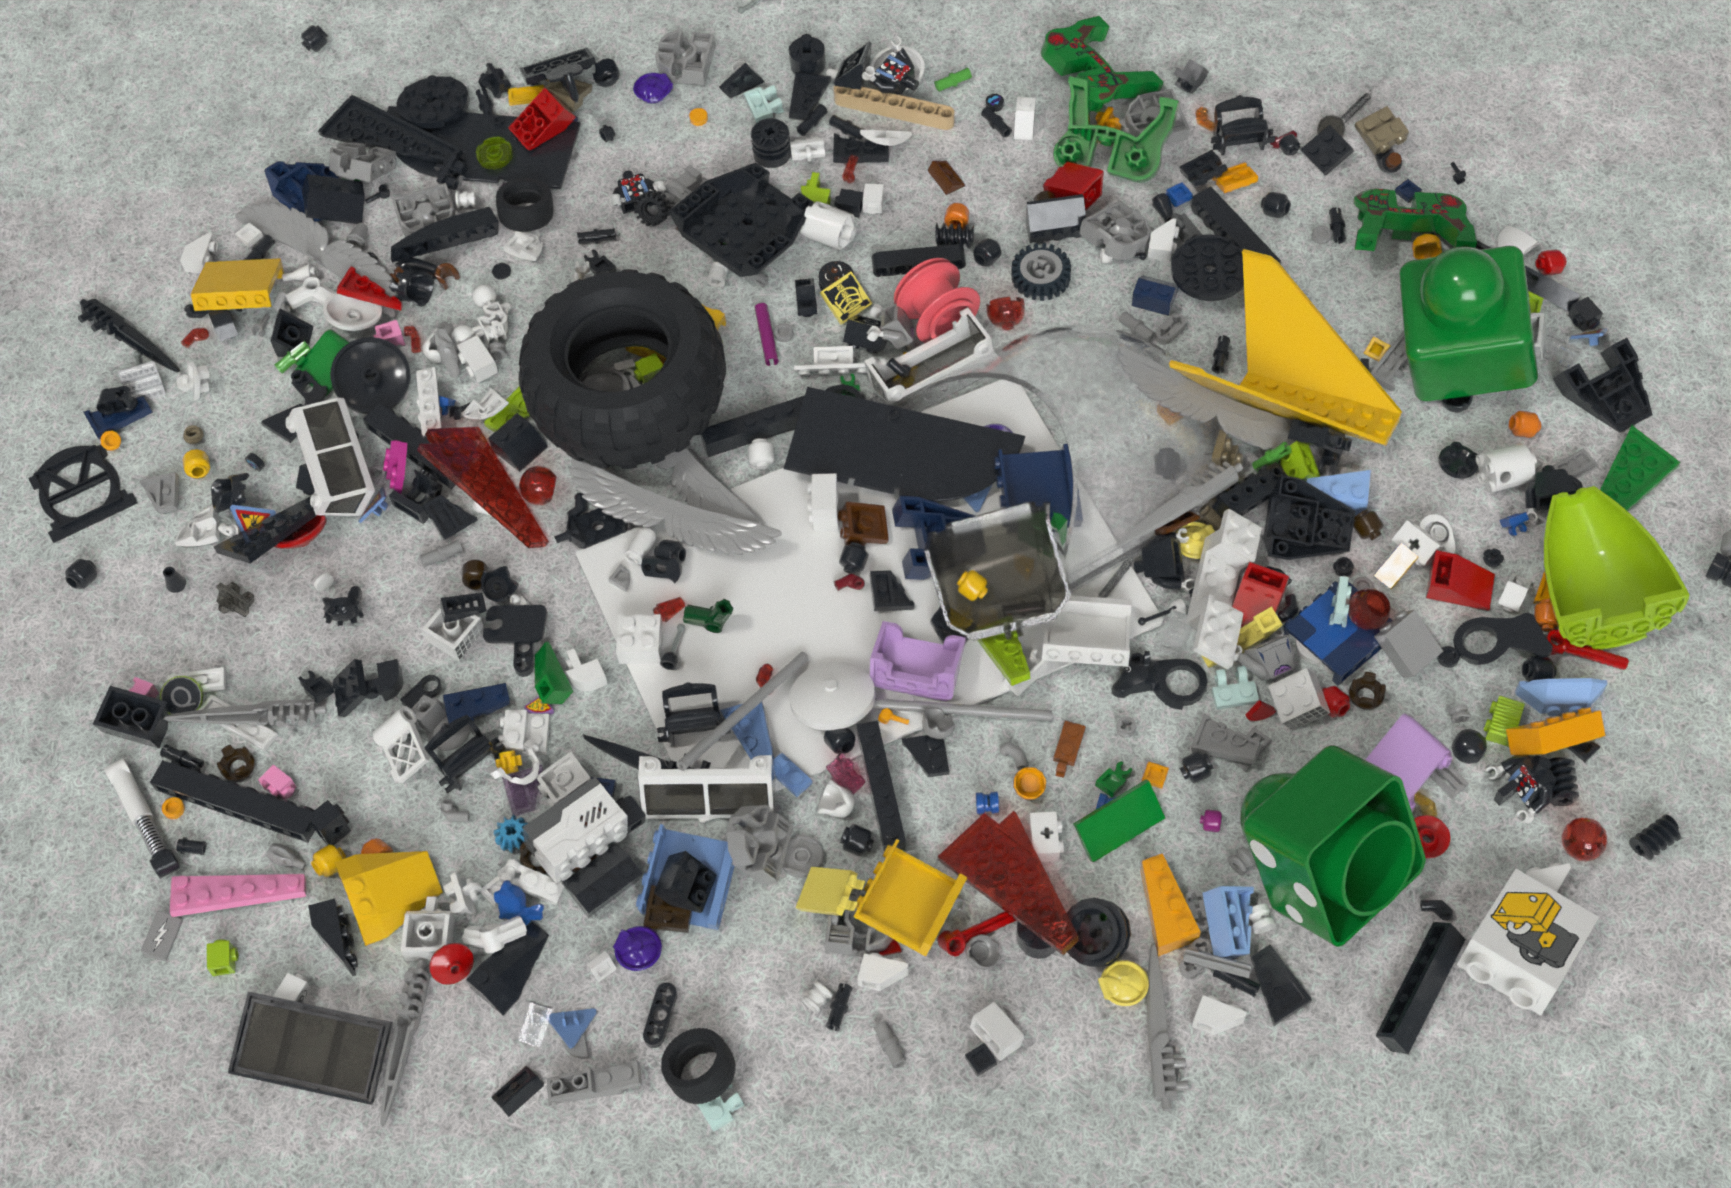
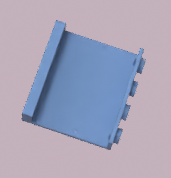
(708, 851)

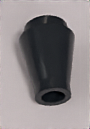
(1163, 206)
(174, 581)

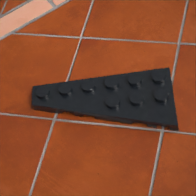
(265, 535)

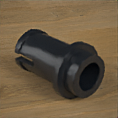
(191, 846)

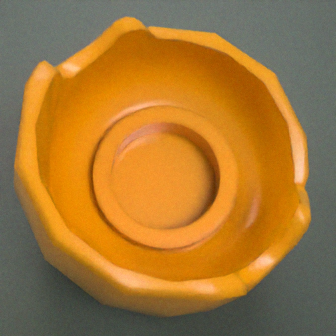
(1426, 246)
(1029, 783)

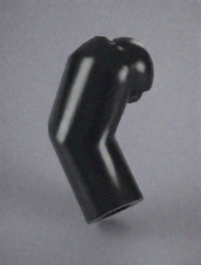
(901, 370)
(1290, 610)

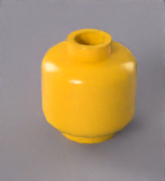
(196, 463)
(972, 585)
(324, 860)

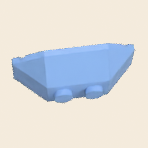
(1560, 695)

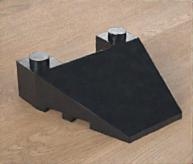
(1613, 396)

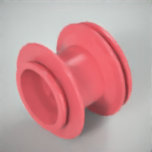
(932, 296)

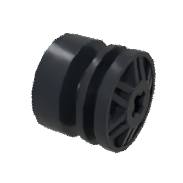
(771, 143)

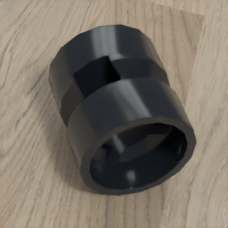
(1720, 569)

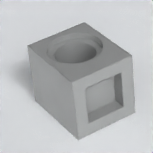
(428, 713)

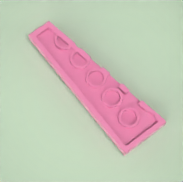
(221, 892)

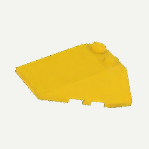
(385, 888)

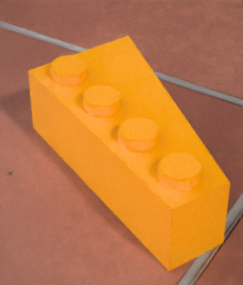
(1556, 732)
(1167, 908)

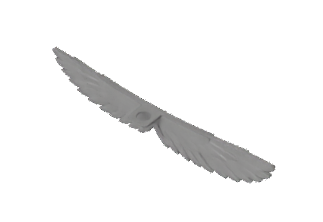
(312, 240)
(1189, 398)
(698, 485)
(646, 508)

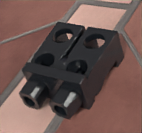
(1318, 437)

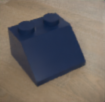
(1154, 295)

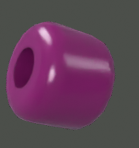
(1211, 820)

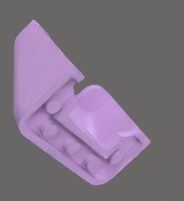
(915, 664)
(1410, 754)

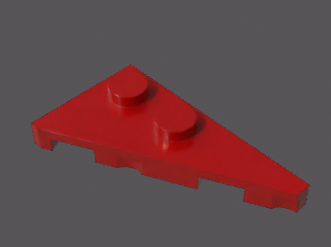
(363, 289)

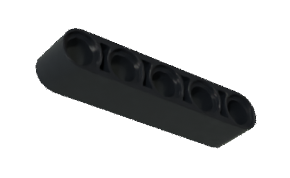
(902, 261)

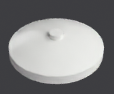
(832, 696)

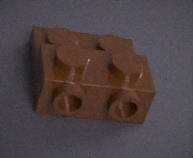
(863, 523)

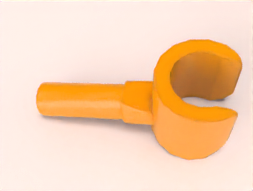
(886, 714)

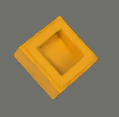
(1155, 774)

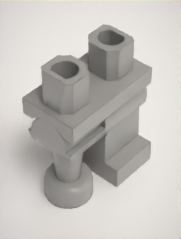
(683, 185)

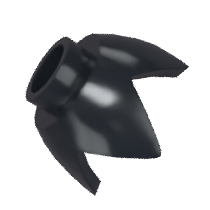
(502, 578)

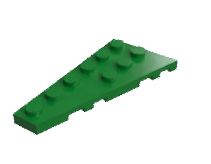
(1637, 469)

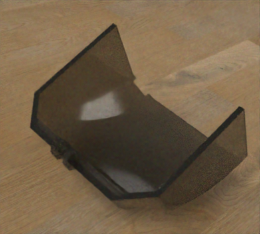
(1017, 555)

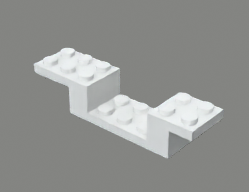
(1212, 598)

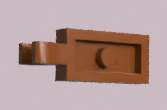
(1068, 746)

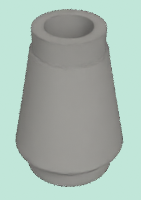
(358, 235)

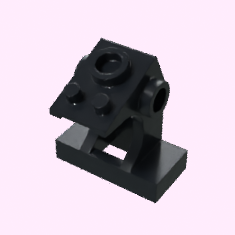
(422, 483)

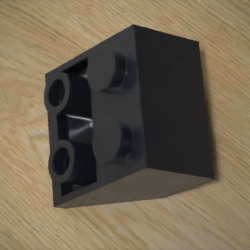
(685, 882)

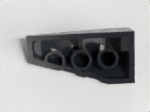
(505, 972)

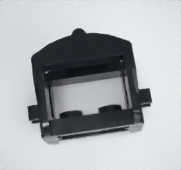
(1241, 130)
(689, 720)
(465, 756)

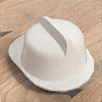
(1441, 530)

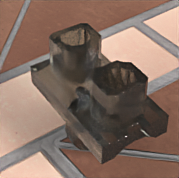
(231, 600)

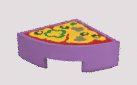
(537, 707)

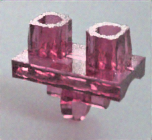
(844, 774)

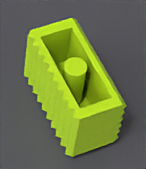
(1505, 715)

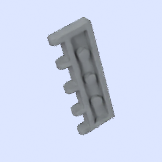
(1391, 363)

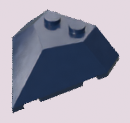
(288, 179)

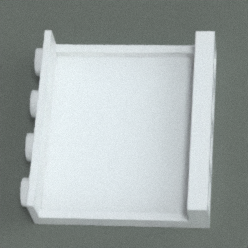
(1090, 632)

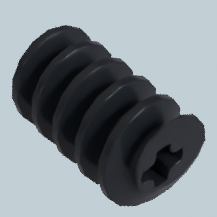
(954, 235)
(1564, 788)
(1656, 837)

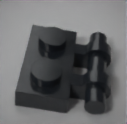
(1197, 167)

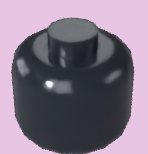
(1289, 145)

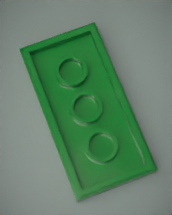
(1119, 820)

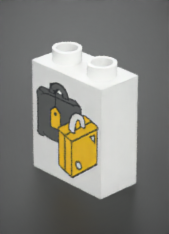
(1527, 942)

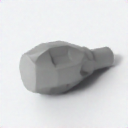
(284, 856)

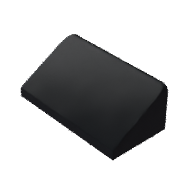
(517, 1091)

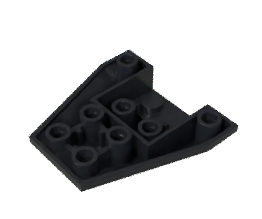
(1305, 521)

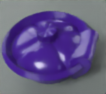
(652, 87)
(637, 948)

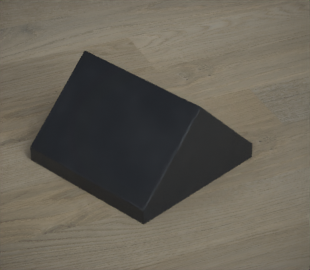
(289, 333)

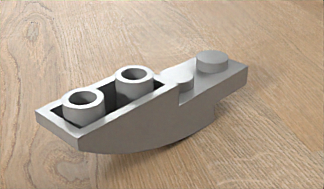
(594, 1084)

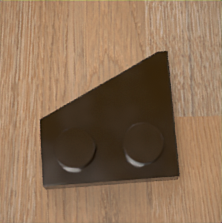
(666, 917)

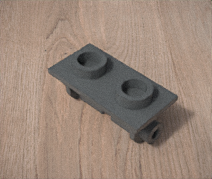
(1186, 227)

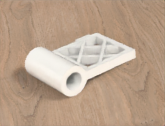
(394, 732)

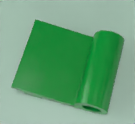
(320, 358)

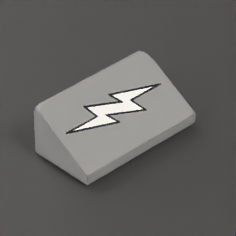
(161, 936)

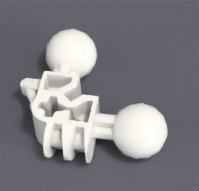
(492, 324)

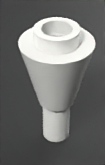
(302, 273)

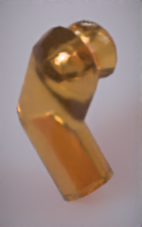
(1202, 119)

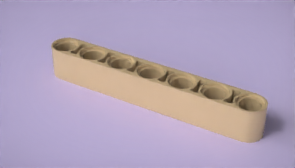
(896, 107)

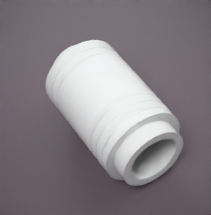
(640, 546)

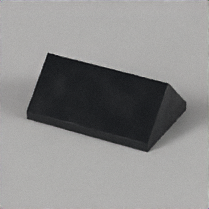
(853, 67)

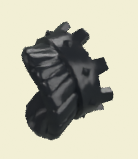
(413, 286)
(228, 492)
(344, 608)

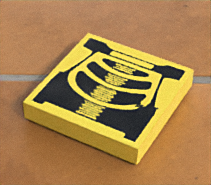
(845, 298)

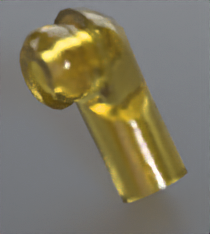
(1427, 805)

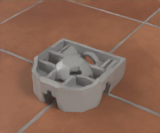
(692, 71)
(1138, 115)
(351, 162)
(418, 213)
(1126, 237)
(757, 841)
(841, 938)

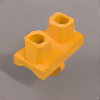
(1108, 119)

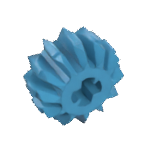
(503, 831)

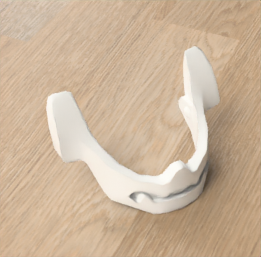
(531, 748)

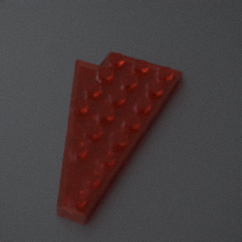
(474, 467)
(1010, 874)

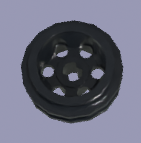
(1115, 932)

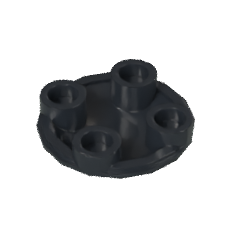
(1458, 461)

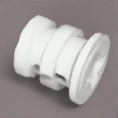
(465, 199)
(717, 275)
(817, 997)

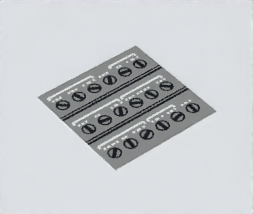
(143, 381)

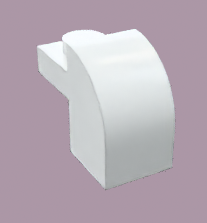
(585, 676)

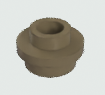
(192, 430)

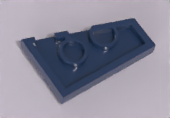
(101, 423)
(476, 701)

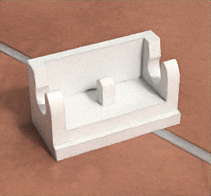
(1036, 667)

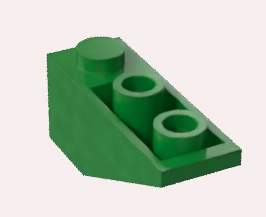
(550, 678)

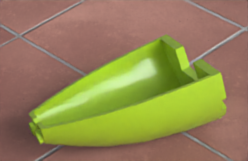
(1606, 572)

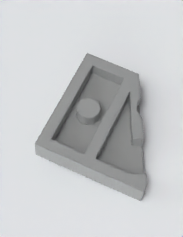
(163, 491)

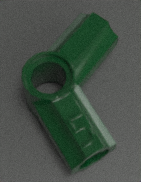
(711, 619)

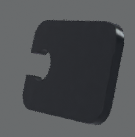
(519, 624)

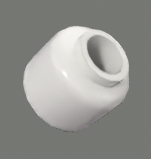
(761, 453)

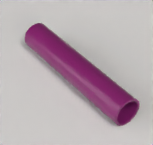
(766, 333)

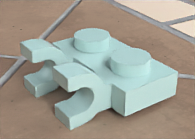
(758, 103)
(1340, 602)
(1235, 694)
(719, 1113)

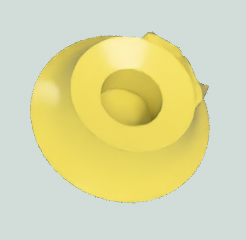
(1197, 533)
(1124, 983)

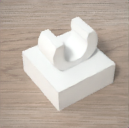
(249, 235)
(625, 366)
(600, 965)

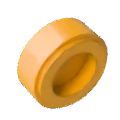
(698, 117)
(110, 440)
(173, 808)

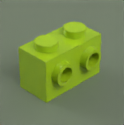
(1300, 462)

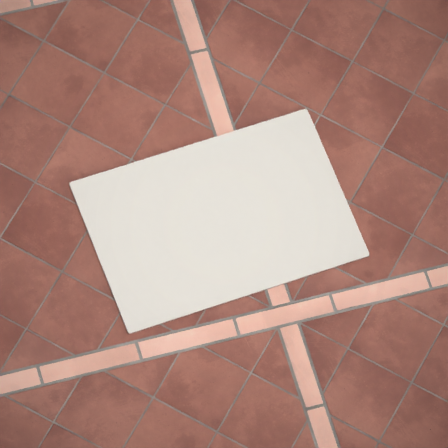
(790, 604)

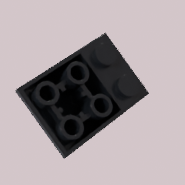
(331, 926)

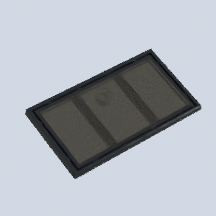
(310, 1048)

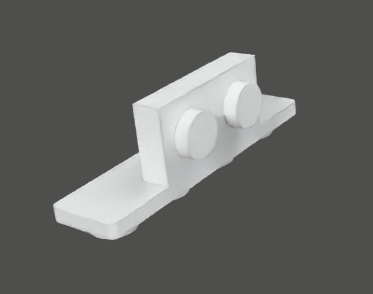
(831, 359)
(428, 399)

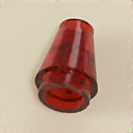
(669, 608)

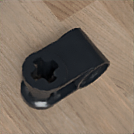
(116, 400)

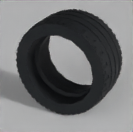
(524, 217)
(708, 1085)

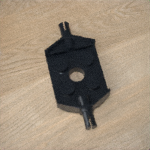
(582, 532)

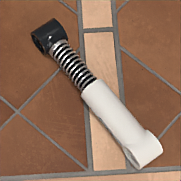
(140, 815)

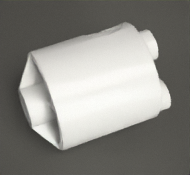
(829, 225)
(1506, 467)

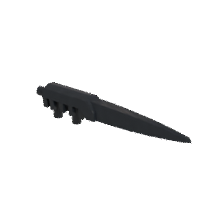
(105, 318)
(631, 756)

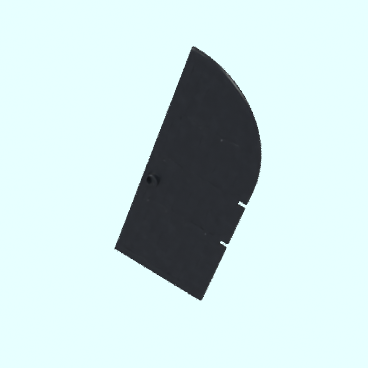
(545, 162)
(895, 447)

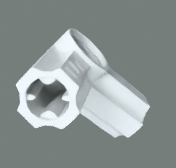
(310, 291)
(494, 936)

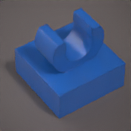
(1179, 194)
(444, 402)
(1514, 521)

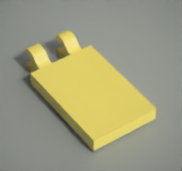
(828, 891)

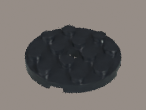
(433, 101)
(1198, 282)

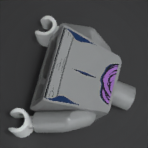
(894, 327)
(1269, 658)

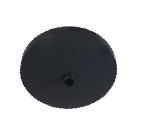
(367, 359)

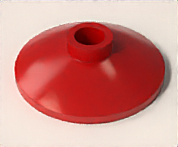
(1436, 832)
(448, 956)

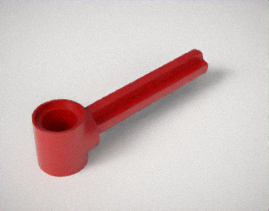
(1585, 652)
(963, 937)

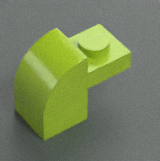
(814, 192)

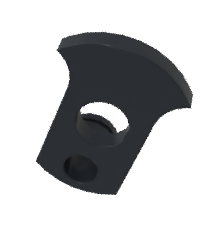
(303, 378)
(672, 565)

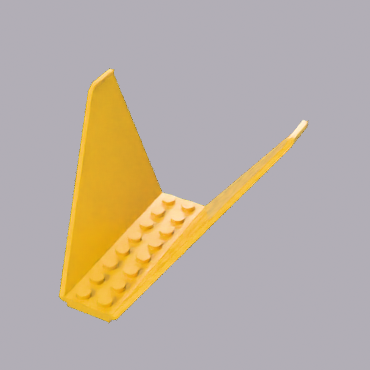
(1300, 362)

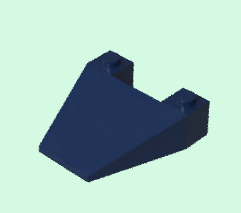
(924, 518)

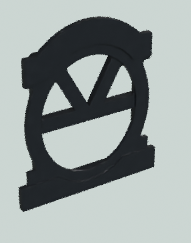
(64, 525)

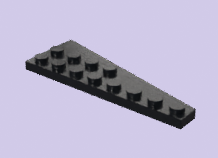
(367, 124)

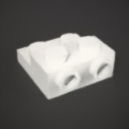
(520, 726)
(562, 779)

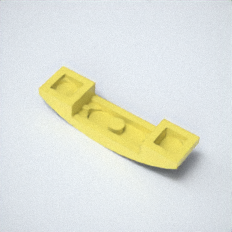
(1255, 632)

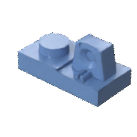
(790, 775)

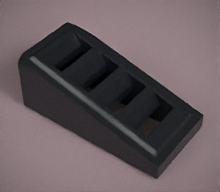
(454, 601)

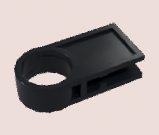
(417, 691)

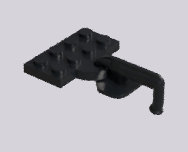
(560, 68)

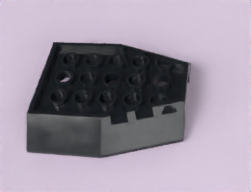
(724, 203)

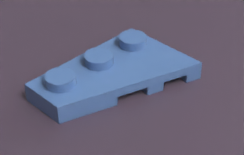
(752, 731)

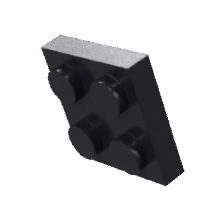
(1327, 150)
(349, 688)

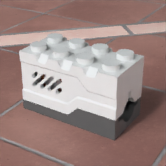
(575, 830)

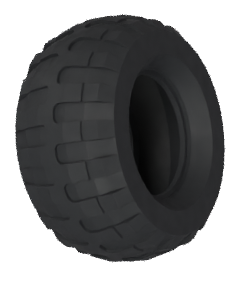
(613, 314)

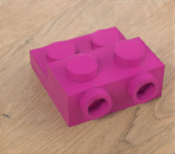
(395, 464)

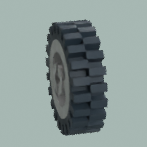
(1041, 281)

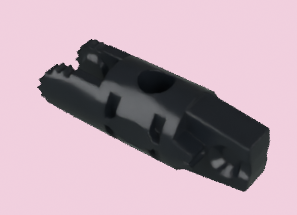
(1330, 459)

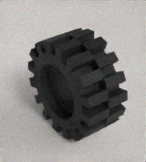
(645, 215)

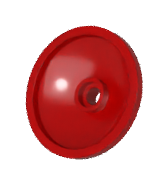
(305, 534)

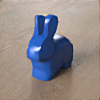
(512, 903)

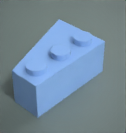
(1347, 488)
(1228, 920)

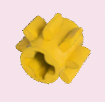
(509, 761)

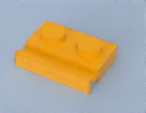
(1236, 177)

